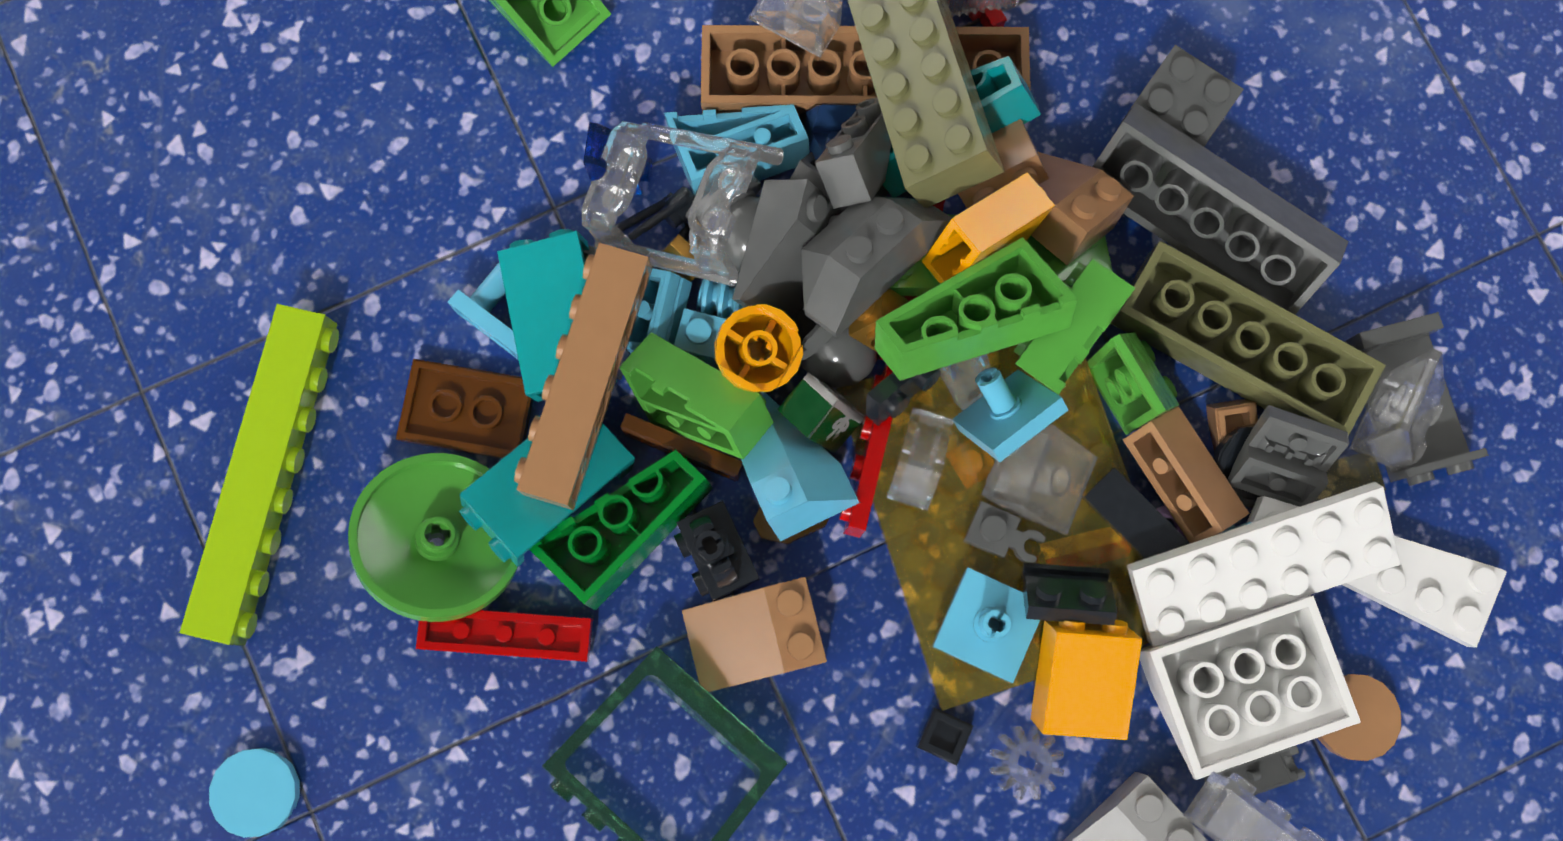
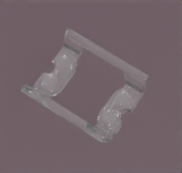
(710, 212)

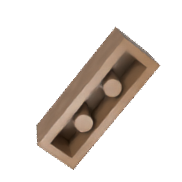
(1185, 476)

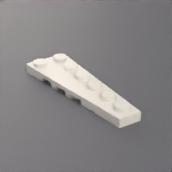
(1428, 585)

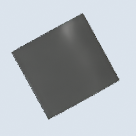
(1287, 457)

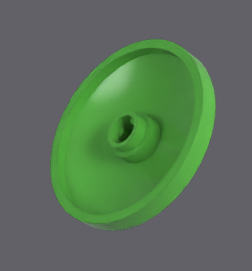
(393, 535)

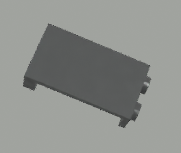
(1445, 439)

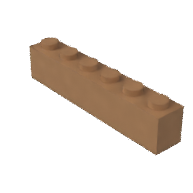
(584, 377)

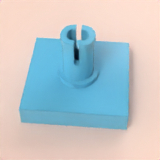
(1008, 412)
(986, 626)

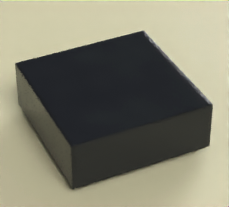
(944, 736)

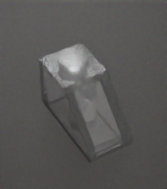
(802, 22)

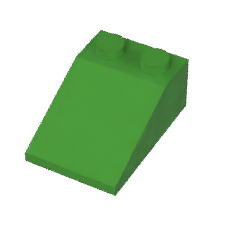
(553, 25)
(1131, 381)

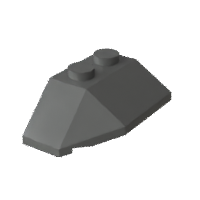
(864, 256)

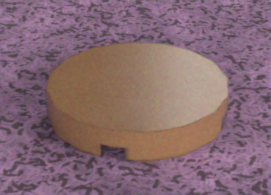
(1379, 721)

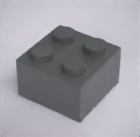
(1189, 95)

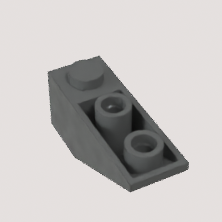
(857, 157)

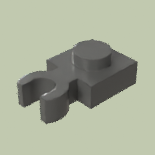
(996, 532)

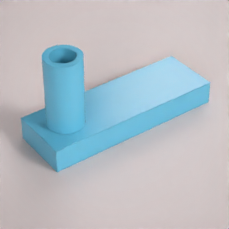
(478, 307)

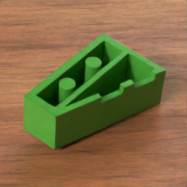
(1057, 355)
(694, 398)

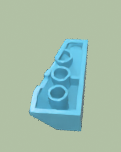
(795, 478)

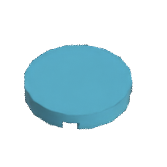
(254, 792)

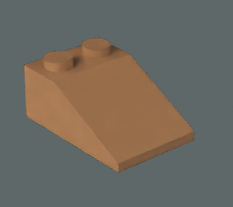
(1084, 210)
(754, 635)

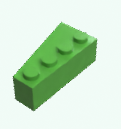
(976, 312)

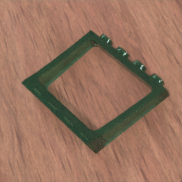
(698, 704)

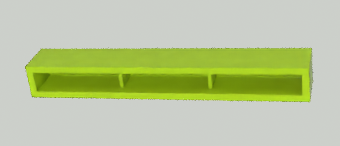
(260, 477)

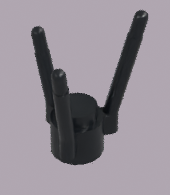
(671, 208)

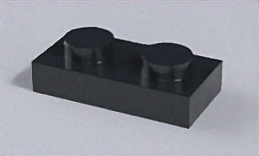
(893, 396)

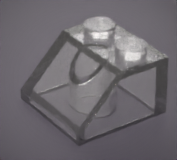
(1042, 479)

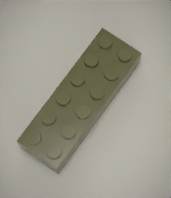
(926, 97)
(1246, 341)

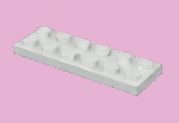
(1264, 564)

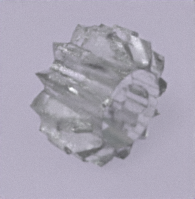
(1038, 752)

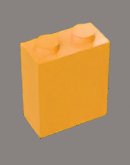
(988, 227)
(1086, 679)

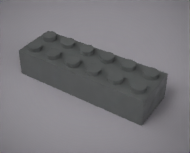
(1219, 212)

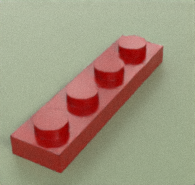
(510, 635)

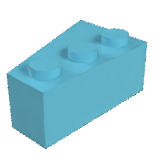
(764, 125)

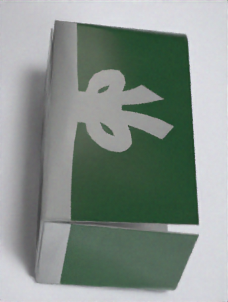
(821, 410)

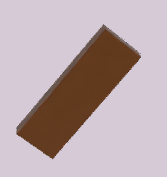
(692, 451)

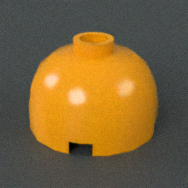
(758, 348)

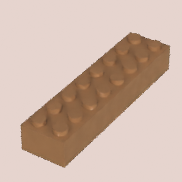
(760, 68)

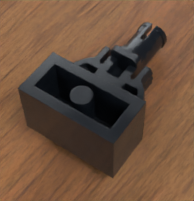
(716, 552)

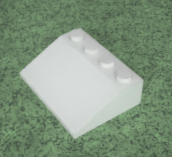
(1250, 687)

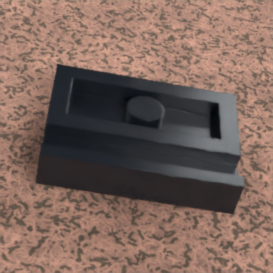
(1068, 594)

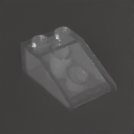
(1402, 412)

